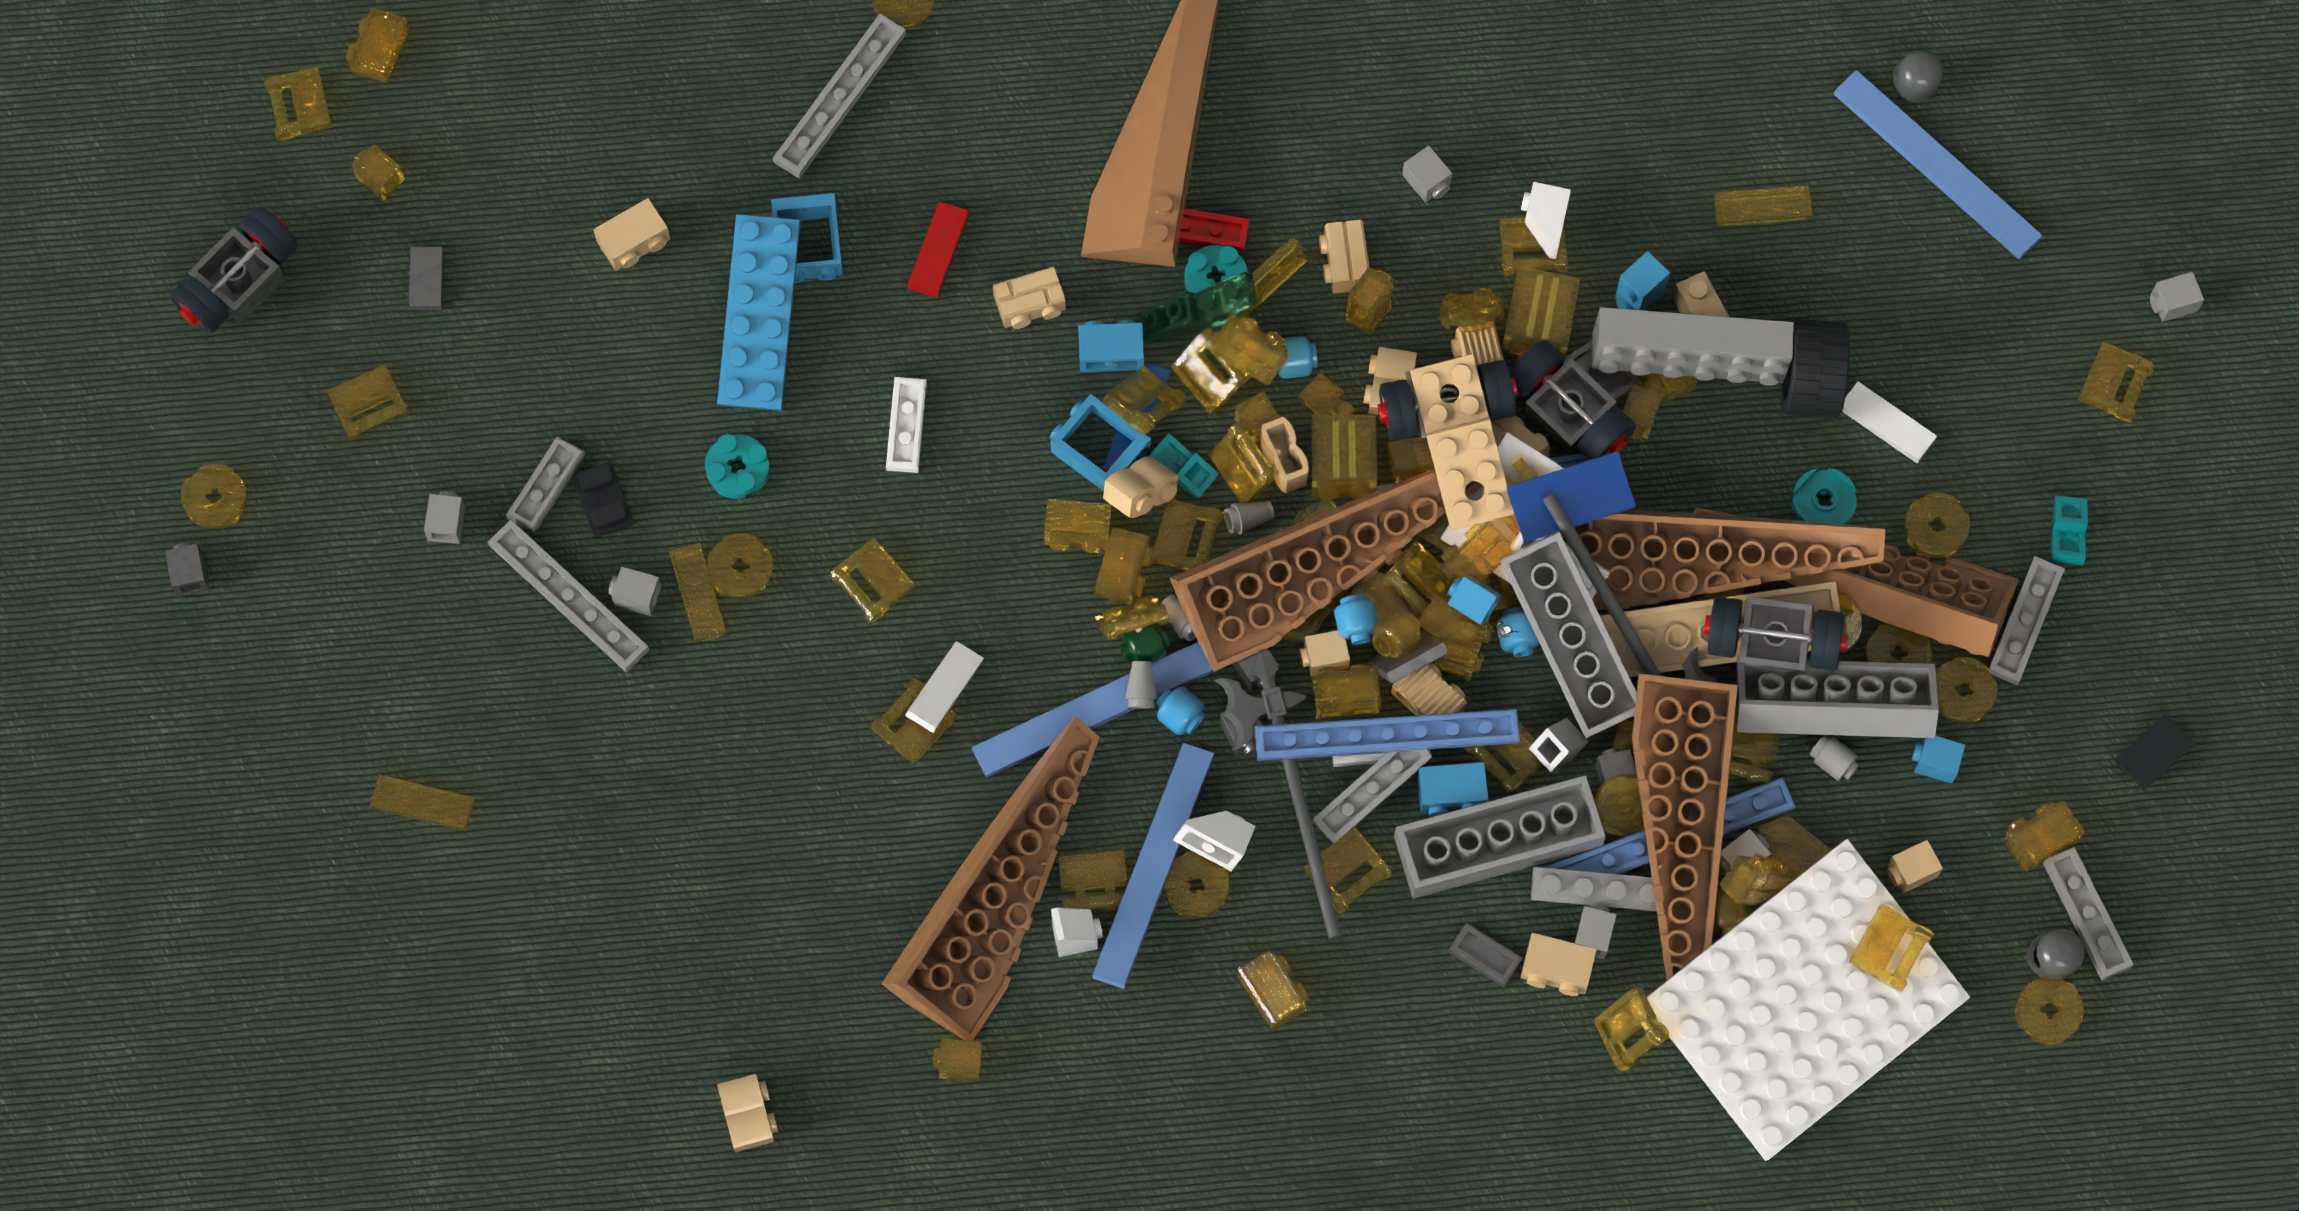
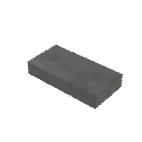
(426, 278)
(1485, 955)

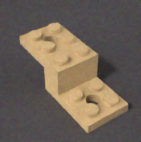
(1461, 442)

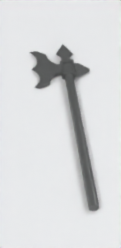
(1690, 664)
(1243, 713)

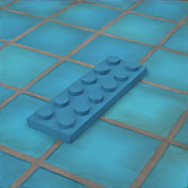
(758, 312)

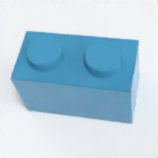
(1642, 284)
(1110, 346)
(1451, 787)

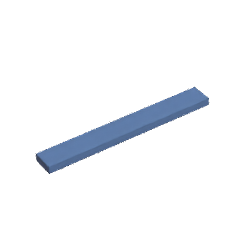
(1938, 164)
(1092, 709)
(1387, 734)
(1632, 851)
(1152, 866)

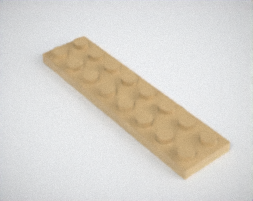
(1677, 629)

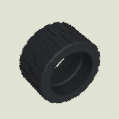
(1818, 369)

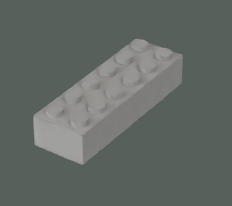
(1692, 346)
(1571, 633)
(1852, 701)
(1499, 837)

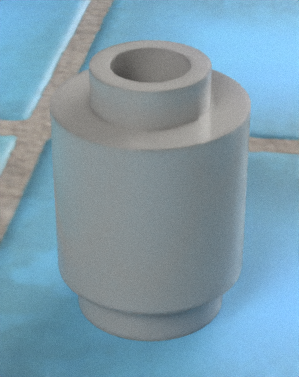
(1834, 758)

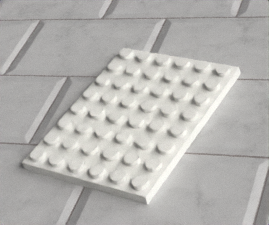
(1783, 1015)

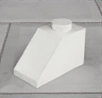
(1546, 214)
(1217, 837)
(1075, 930)

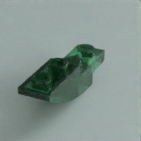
(1198, 311)

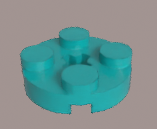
(1210, 258)
(728, 450)
(1824, 482)

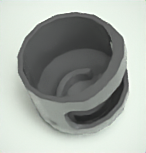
(1918, 76)
(2058, 953)

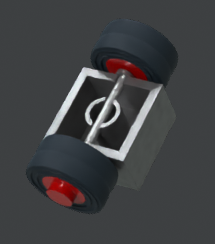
(236, 272)
(1570, 403)
(1401, 410)
(1775, 633)

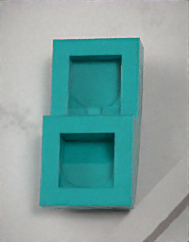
(1192, 471)
(2069, 530)

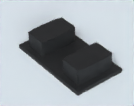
(603, 499)
(2154, 752)

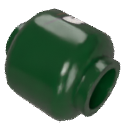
(1145, 644)

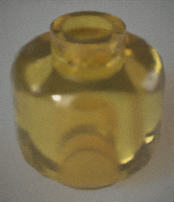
(1396, 634)
(1728, 913)

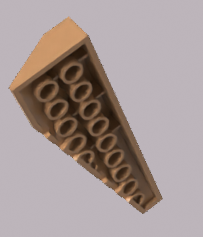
(1146, 180)
(1692, 554)
(1277, 582)
(1947, 603)
(1682, 776)
(974, 931)

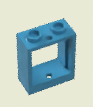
(813, 208)
(1136, 450)

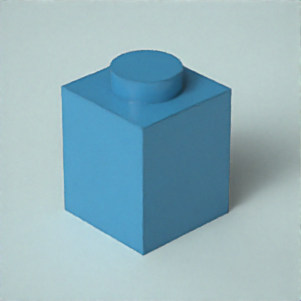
(1473, 598)
(1938, 758)

